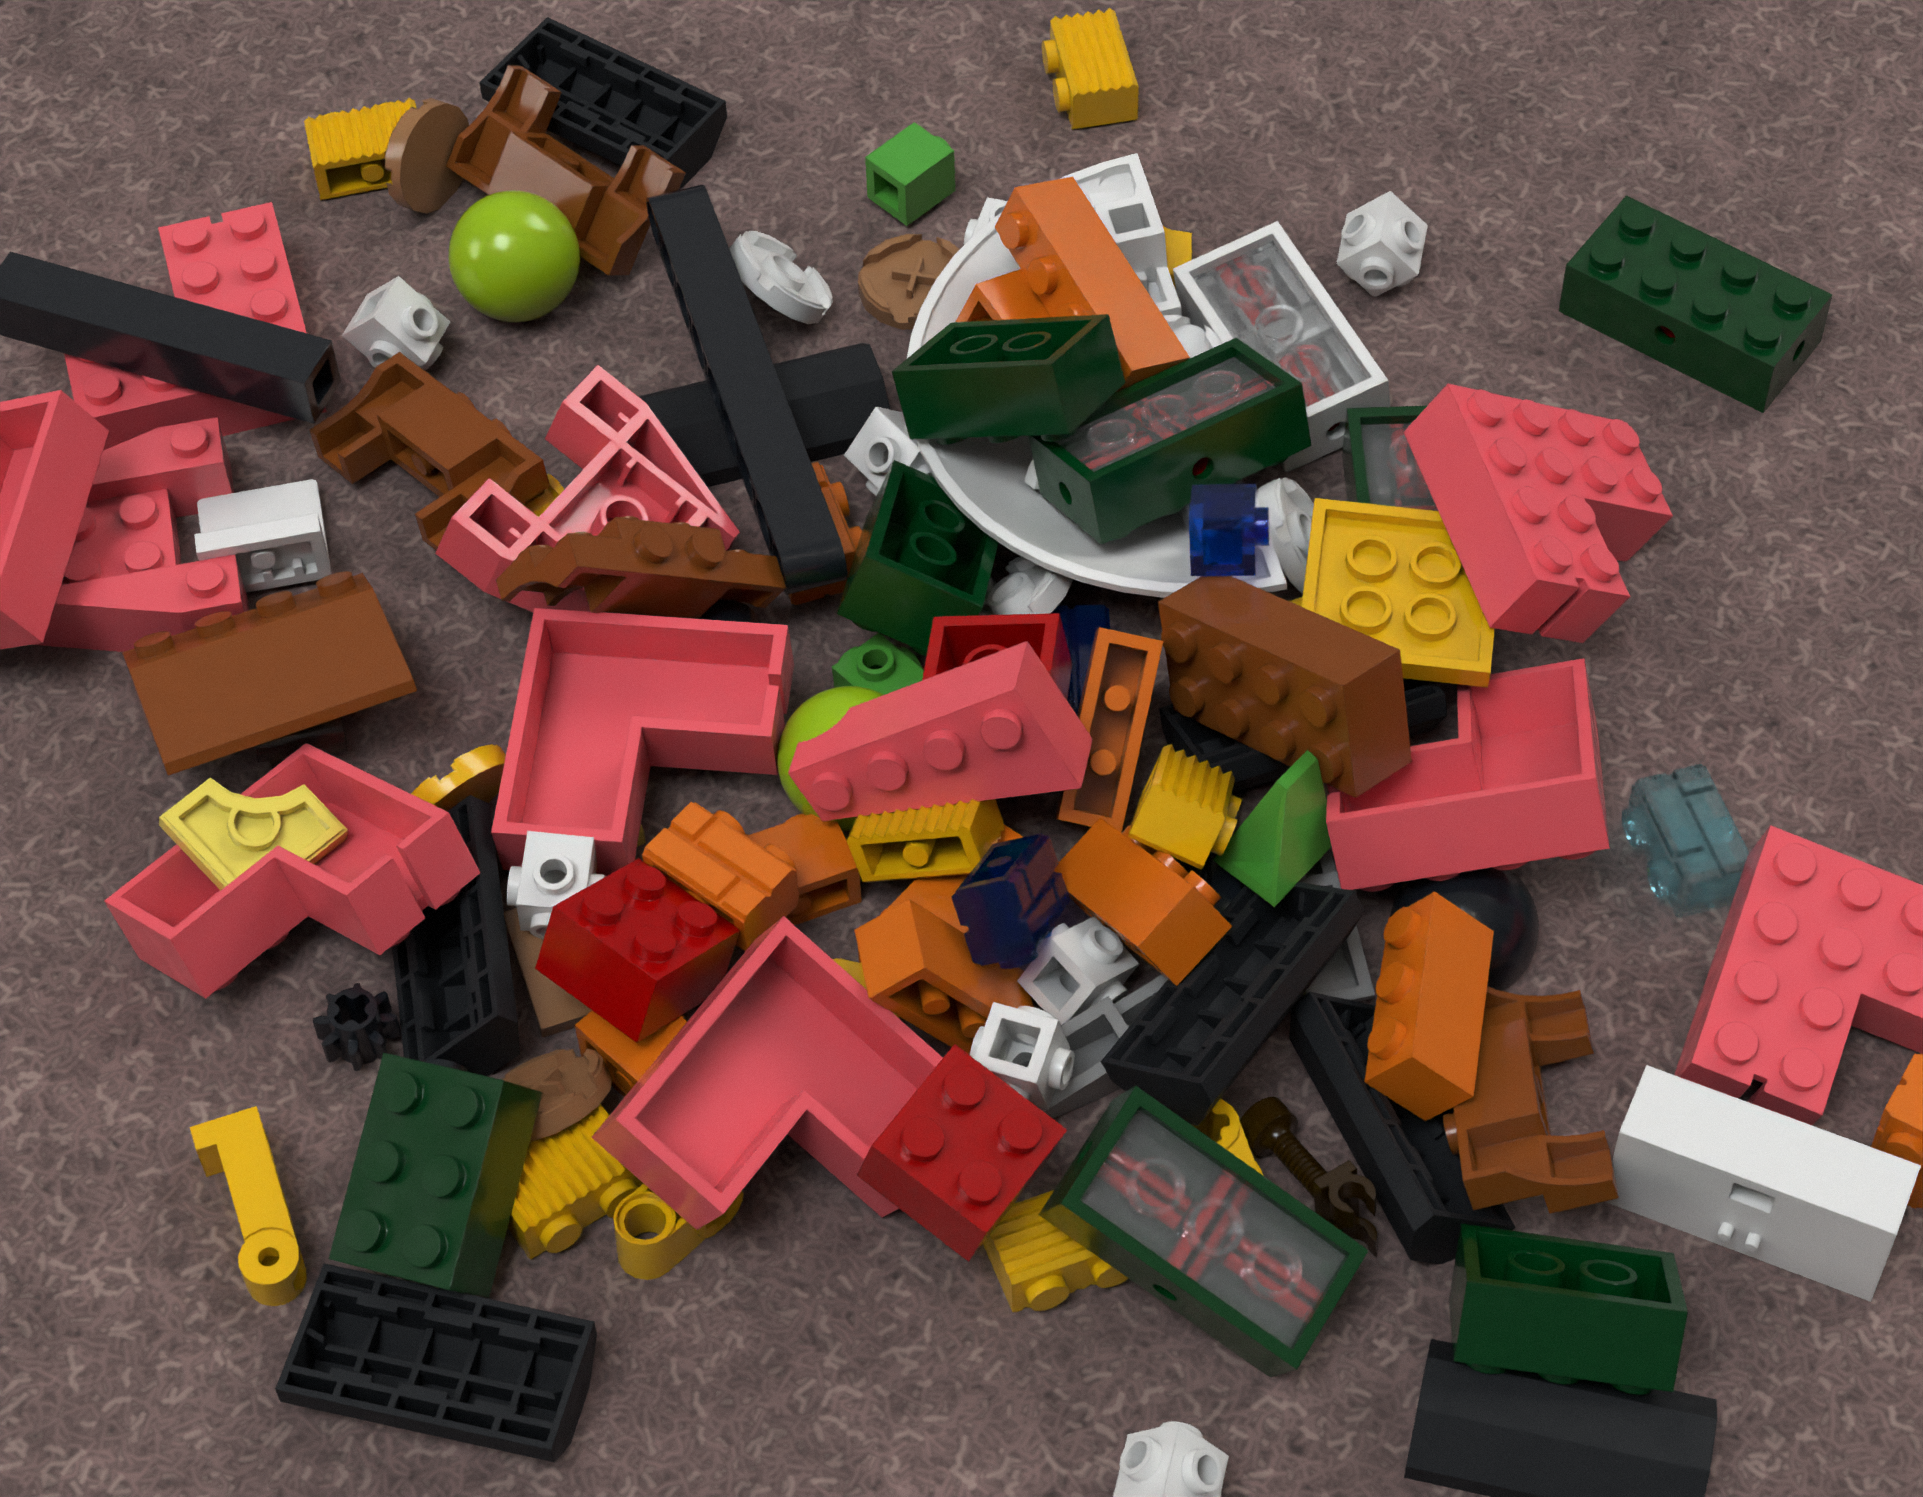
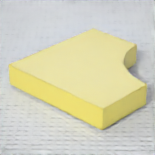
(233, 831)

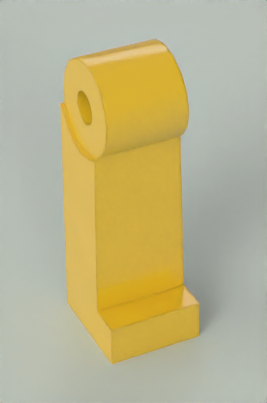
(271, 1252)

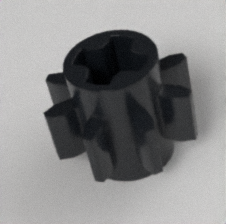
(356, 1026)

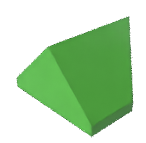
(1281, 834)

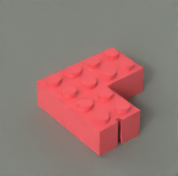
(221, 265)
(45, 481)
(1538, 506)
(629, 694)
(1501, 794)
(368, 888)
(1798, 963)
(766, 1056)

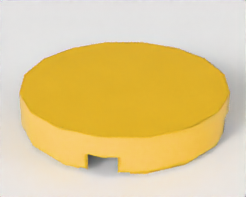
(474, 774)

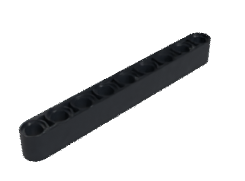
(746, 390)

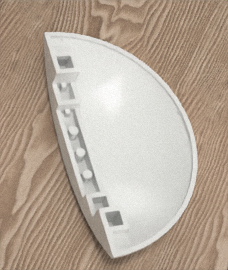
(989, 477)

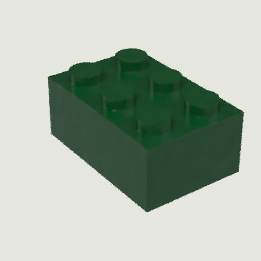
(1009, 379)
(915, 561)
(435, 1175)
(1566, 1309)

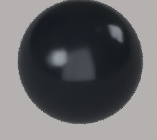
(1498, 902)

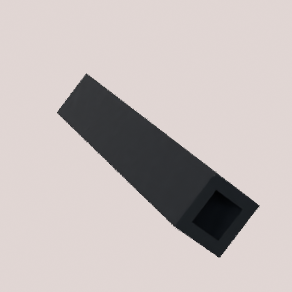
(166, 338)

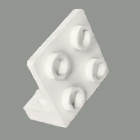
(270, 530)

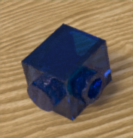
(1226, 529)

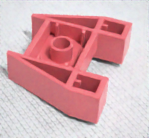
(627, 471)
(126, 553)

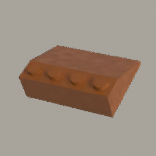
(267, 671)

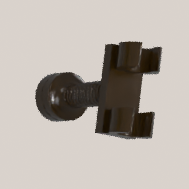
(1271, 1130)

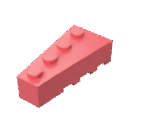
(950, 738)

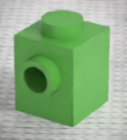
(910, 173)

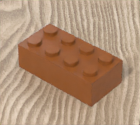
(1286, 681)

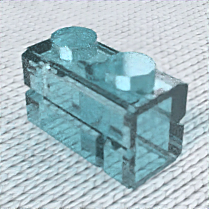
(1687, 839)

